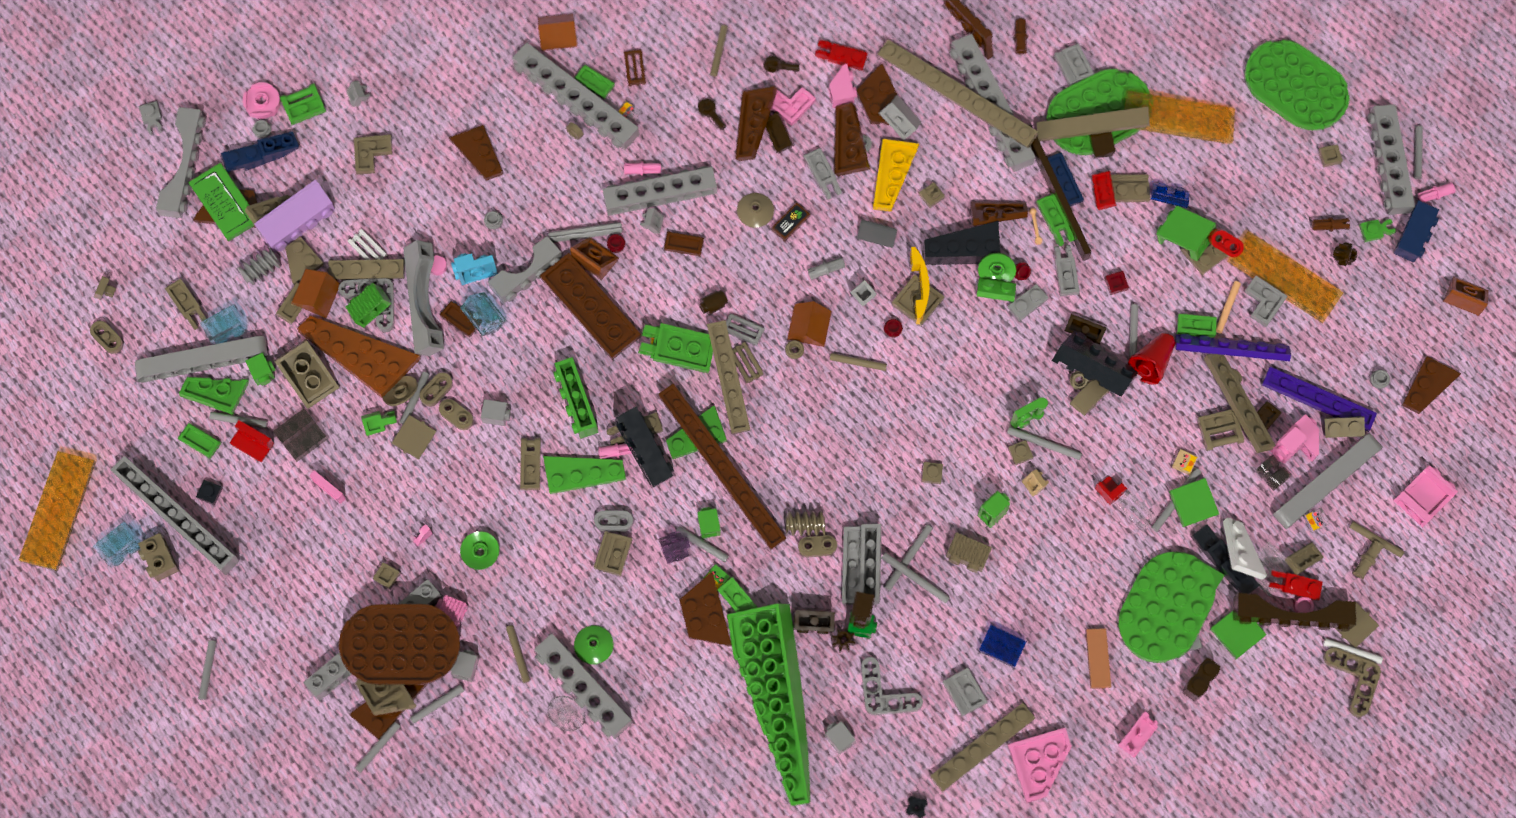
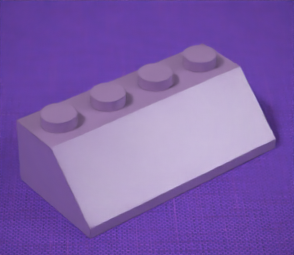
(295, 216)

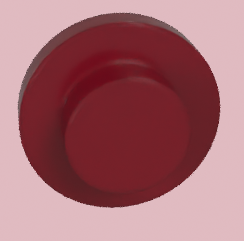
(616, 243)
(1022, 271)
(893, 328)

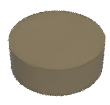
(574, 131)

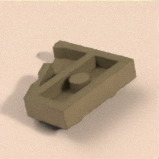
(301, 257)

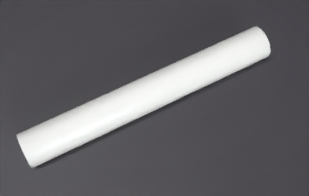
(1363, 654)

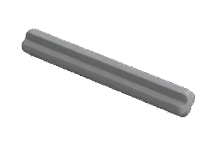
(585, 232)

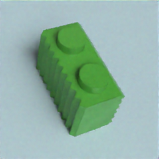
(368, 305)
(994, 509)

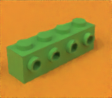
(577, 401)

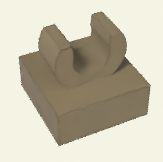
(931, 195)
(104, 289)

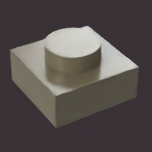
(1330, 155)
(1020, 452)
(932, 473)
(386, 576)

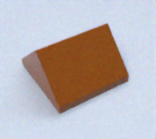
(557, 32)
(594, 257)
(316, 292)
(1466, 296)
(809, 323)

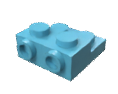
(471, 270)

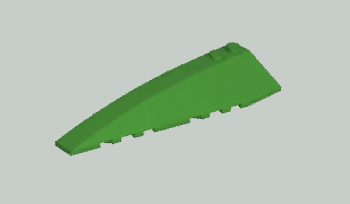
(770, 666)

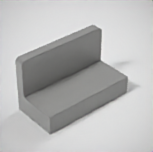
(900, 117)

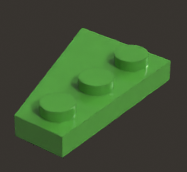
(680, 444)

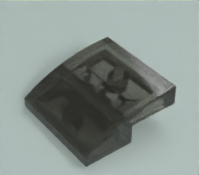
(300, 435)

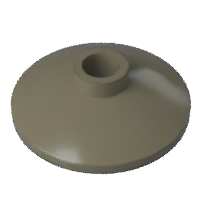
(755, 218)
(401, 391)

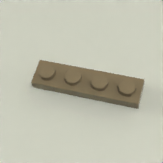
(367, 269)

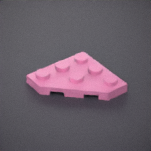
(1039, 762)

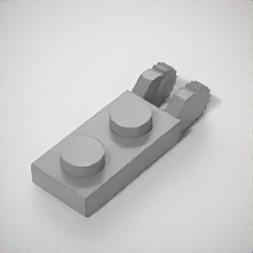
(822, 172)
(1066, 272)

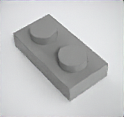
(1028, 302)

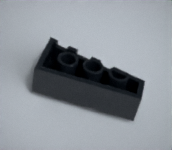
(962, 246)
(1095, 363)
(643, 447)

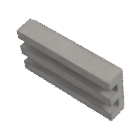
(741, 336)

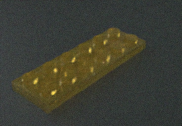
(1185, 117)
(1300, 285)
(57, 511)

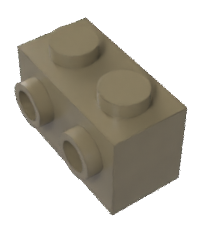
(158, 557)

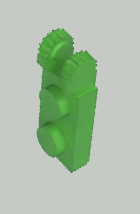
(1054, 218)

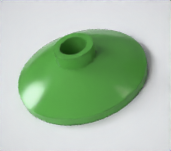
(1004, 273)
(477, 541)
(595, 654)

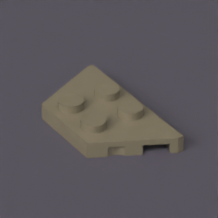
(385, 698)

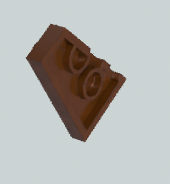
(997, 211)
(1428, 384)

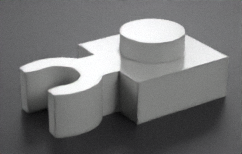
(150, 115)

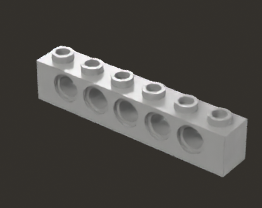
(1388, 116)
(653, 198)
(551, 647)

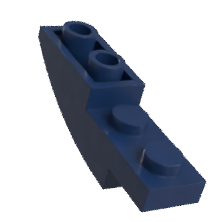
(263, 152)

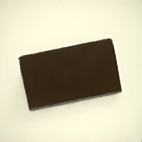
(1102, 145)
(1092, 329)

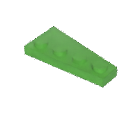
(578, 473)

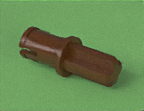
(1021, 36)
(1330, 224)

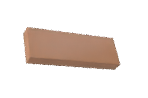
(1098, 658)

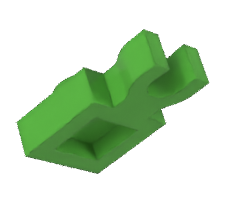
(1374, 230)

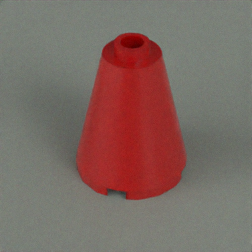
(1153, 358)

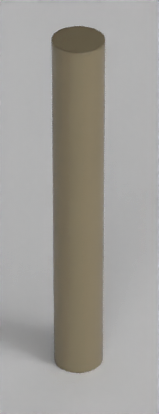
(719, 49)
(858, 362)
(1371, 536)
(518, 654)

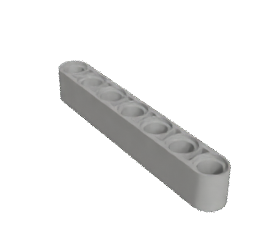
(199, 359)
(1327, 481)

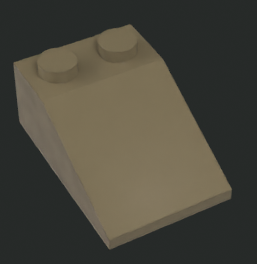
(306, 373)

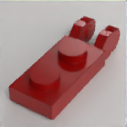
(842, 55)
(1297, 585)

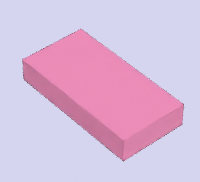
(327, 487)

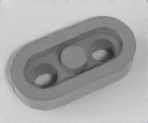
(614, 519)

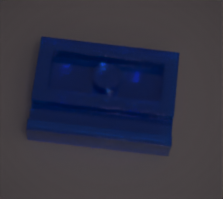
(1175, 196)
(1002, 646)

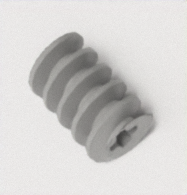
(259, 267)

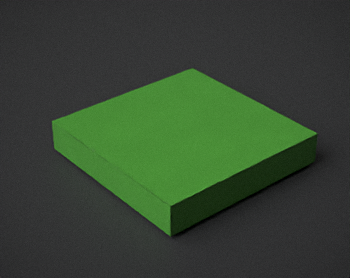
(1194, 502)
(1237, 637)

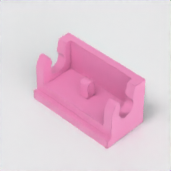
(1138, 735)

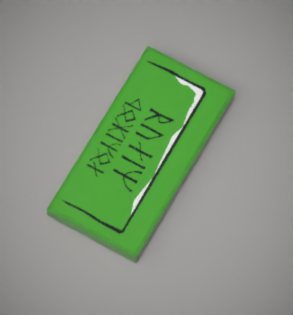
(222, 201)

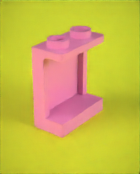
(1426, 495)

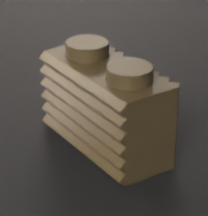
(968, 552)

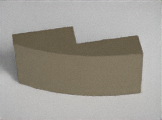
(1088, 397)

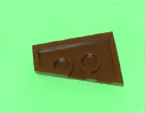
(478, 151)

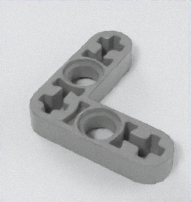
(389, 293)
(883, 700)

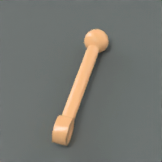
(1038, 240)

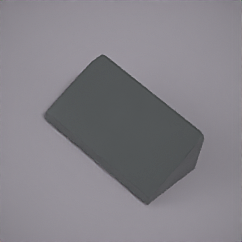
(877, 233)

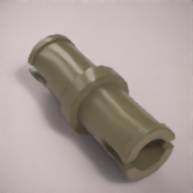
(1368, 559)

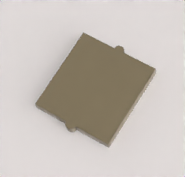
(413, 437)
(1364, 627)

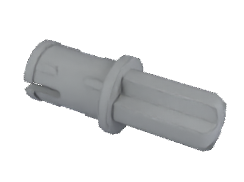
(826, 268)

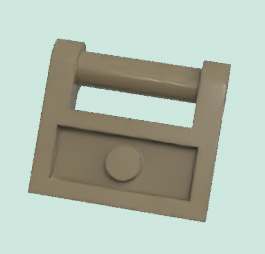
(1208, 260)
(1220, 423)

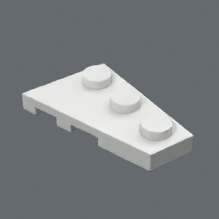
(1241, 550)

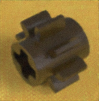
(1345, 254)
(848, 642)

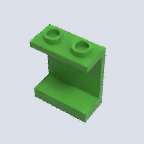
(1187, 231)

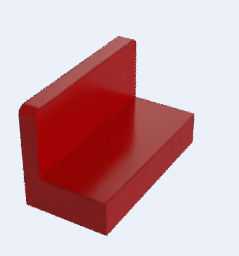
(251, 441)

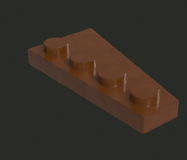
(849, 142)
(379, 724)

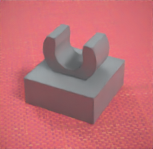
(356, 93)
(653, 220)

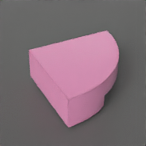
(425, 532)

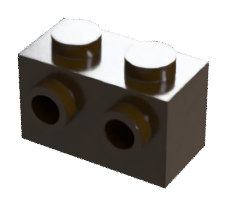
(813, 620)

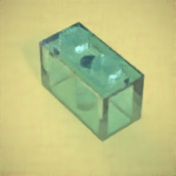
(483, 314)
(223, 325)
(118, 545)

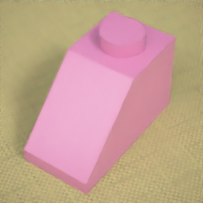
(1310, 429)

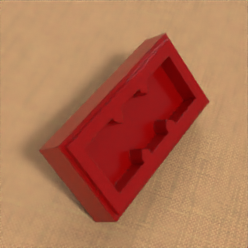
(1104, 190)

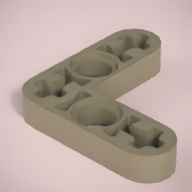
(1360, 671)

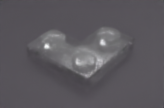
(1273, 561)

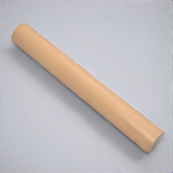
(1228, 306)

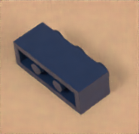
(1417, 232)

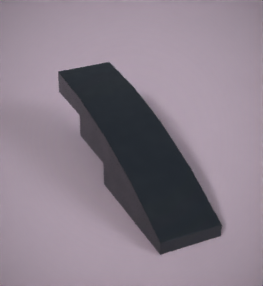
(1218, 554)

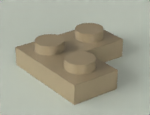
(366, 148)

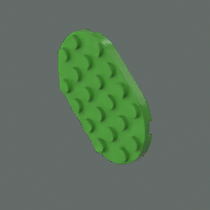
(1297, 85)
(1094, 95)
(1167, 607)

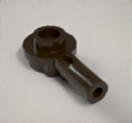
(774, 64)
(708, 108)

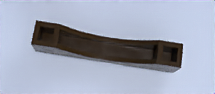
(1253, 608)

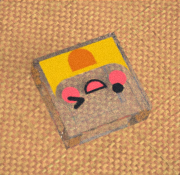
(629, 111)
(1316, 520)

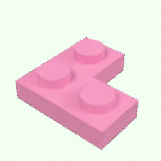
(793, 108)

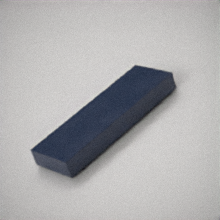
(1066, 179)

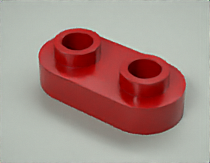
(1225, 241)

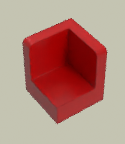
(1110, 490)

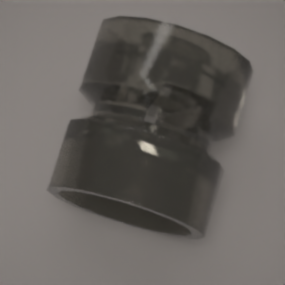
(1277, 478)

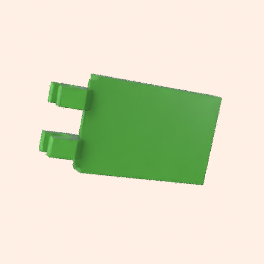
(678, 347)

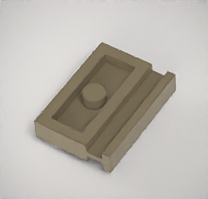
(1131, 188)
(613, 553)

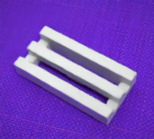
(357, 238)

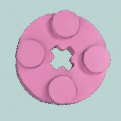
(254, 94)

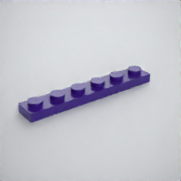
(1232, 347)
(1316, 397)

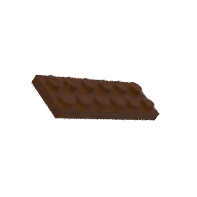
(590, 306)

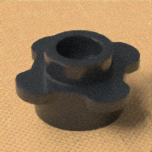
(921, 803)

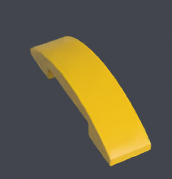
(918, 264)

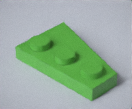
(214, 393)

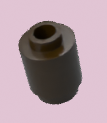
(713, 302)

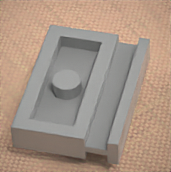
(1073, 64)
(964, 692)

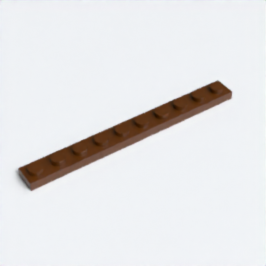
(722, 467)

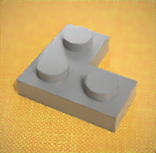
(1269, 299)

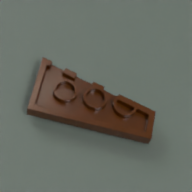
(972, 25)
(754, 115)

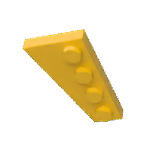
(893, 168)

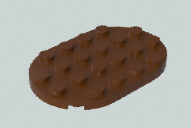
(399, 644)

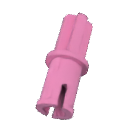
(641, 168)
(1436, 192)
(613, 451)

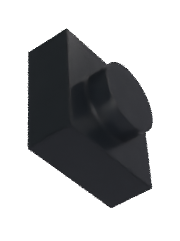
(209, 492)

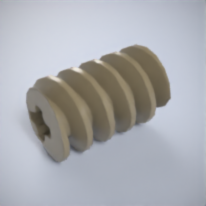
(805, 523)

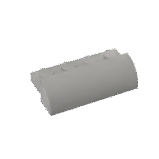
(861, 562)

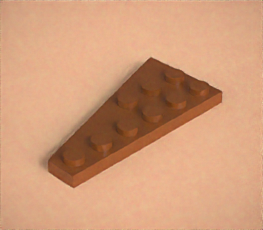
(367, 359)

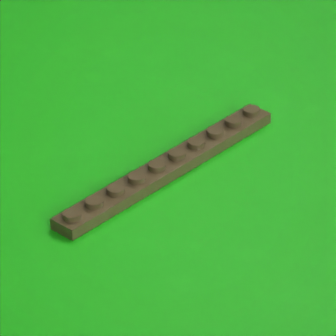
(958, 94)

